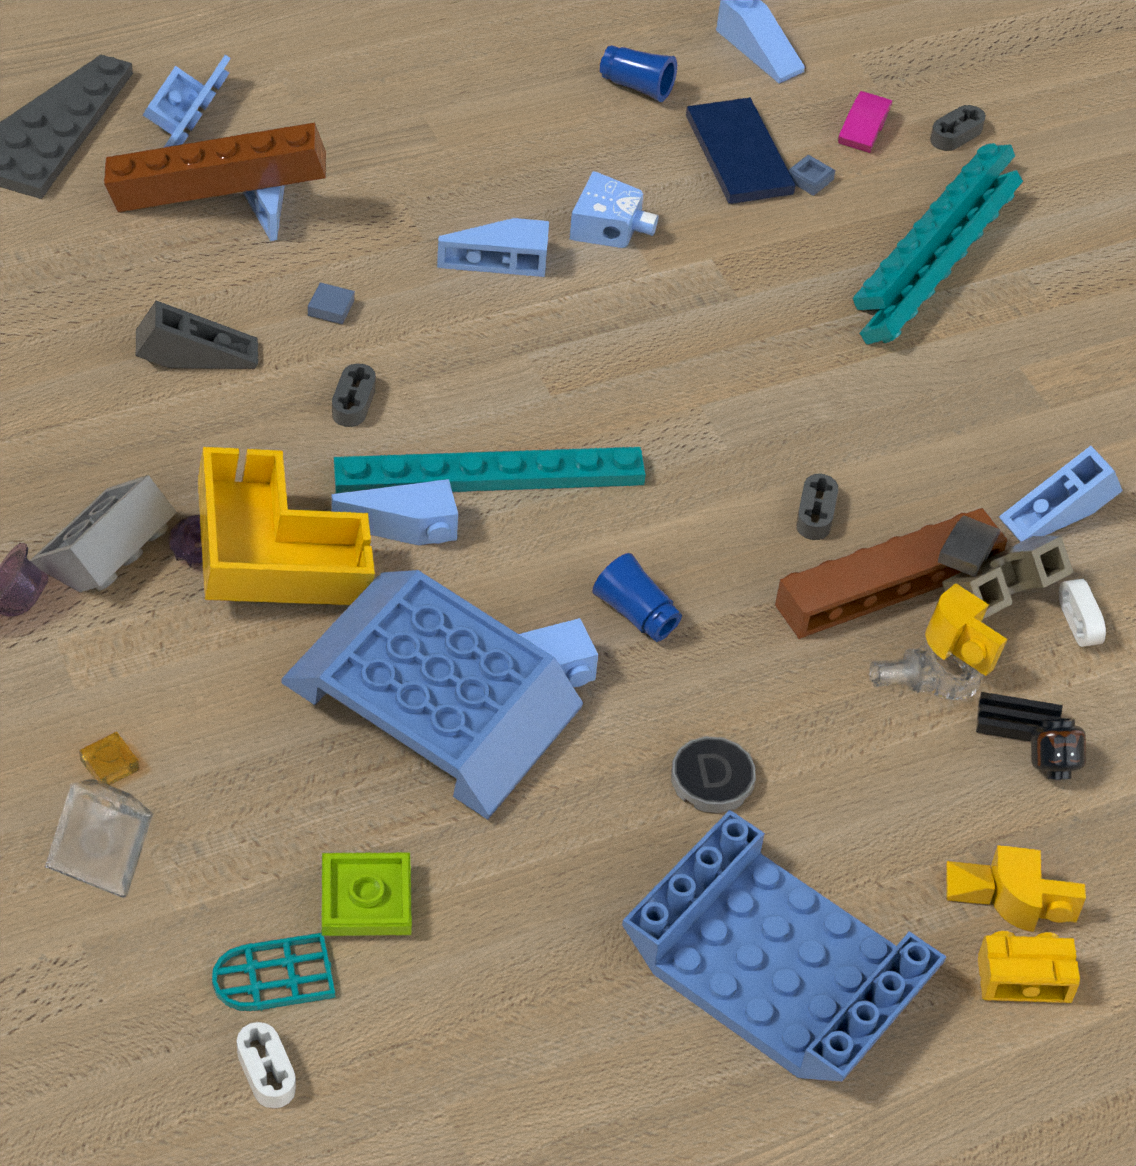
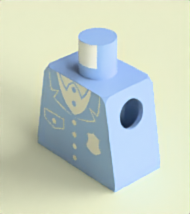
(610, 213)

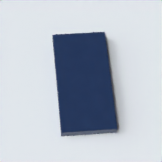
(740, 150)

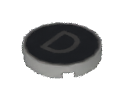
(713, 774)

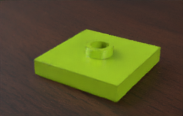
(366, 894)

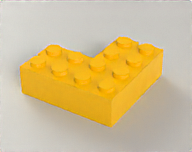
(272, 553)

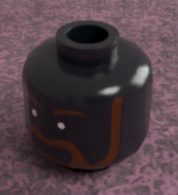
(1058, 748)

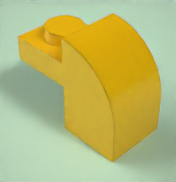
(959, 630)
(1025, 897)

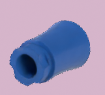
(640, 71)
(637, 597)

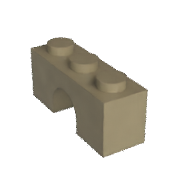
(1024, 566)

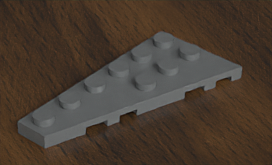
(52, 127)

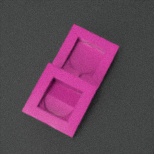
(864, 121)

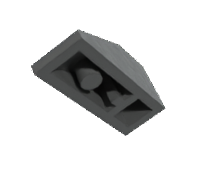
(190, 341)

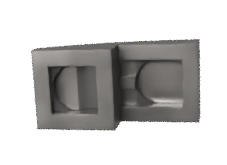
(968, 545)

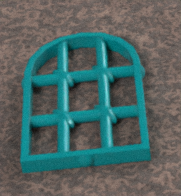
(287, 962)

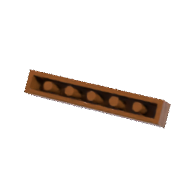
(215, 167)
(871, 578)

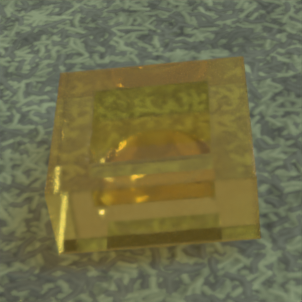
(109, 759)

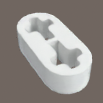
(1082, 612)
(257, 1068)

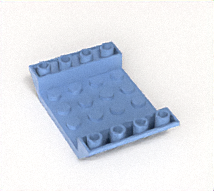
(442, 683)
(775, 955)

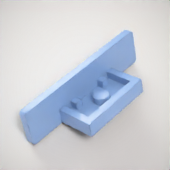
(179, 99)

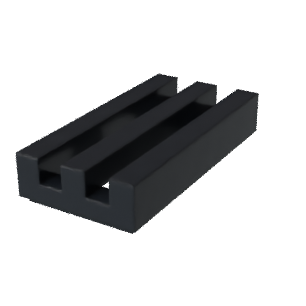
(1013, 709)

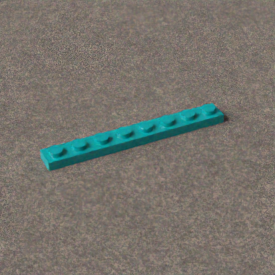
(933, 227)
(887, 323)
(495, 469)

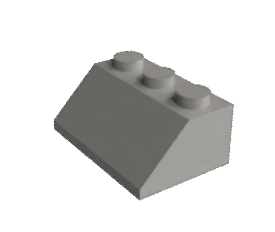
(107, 535)

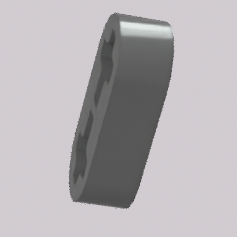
(963, 122)
(347, 393)
(811, 505)

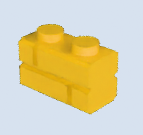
(1028, 968)

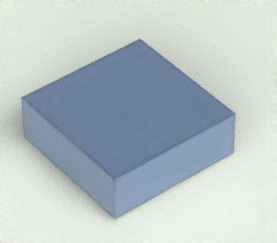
(811, 175)
(331, 303)

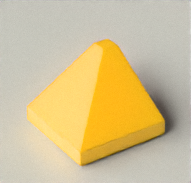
(969, 883)

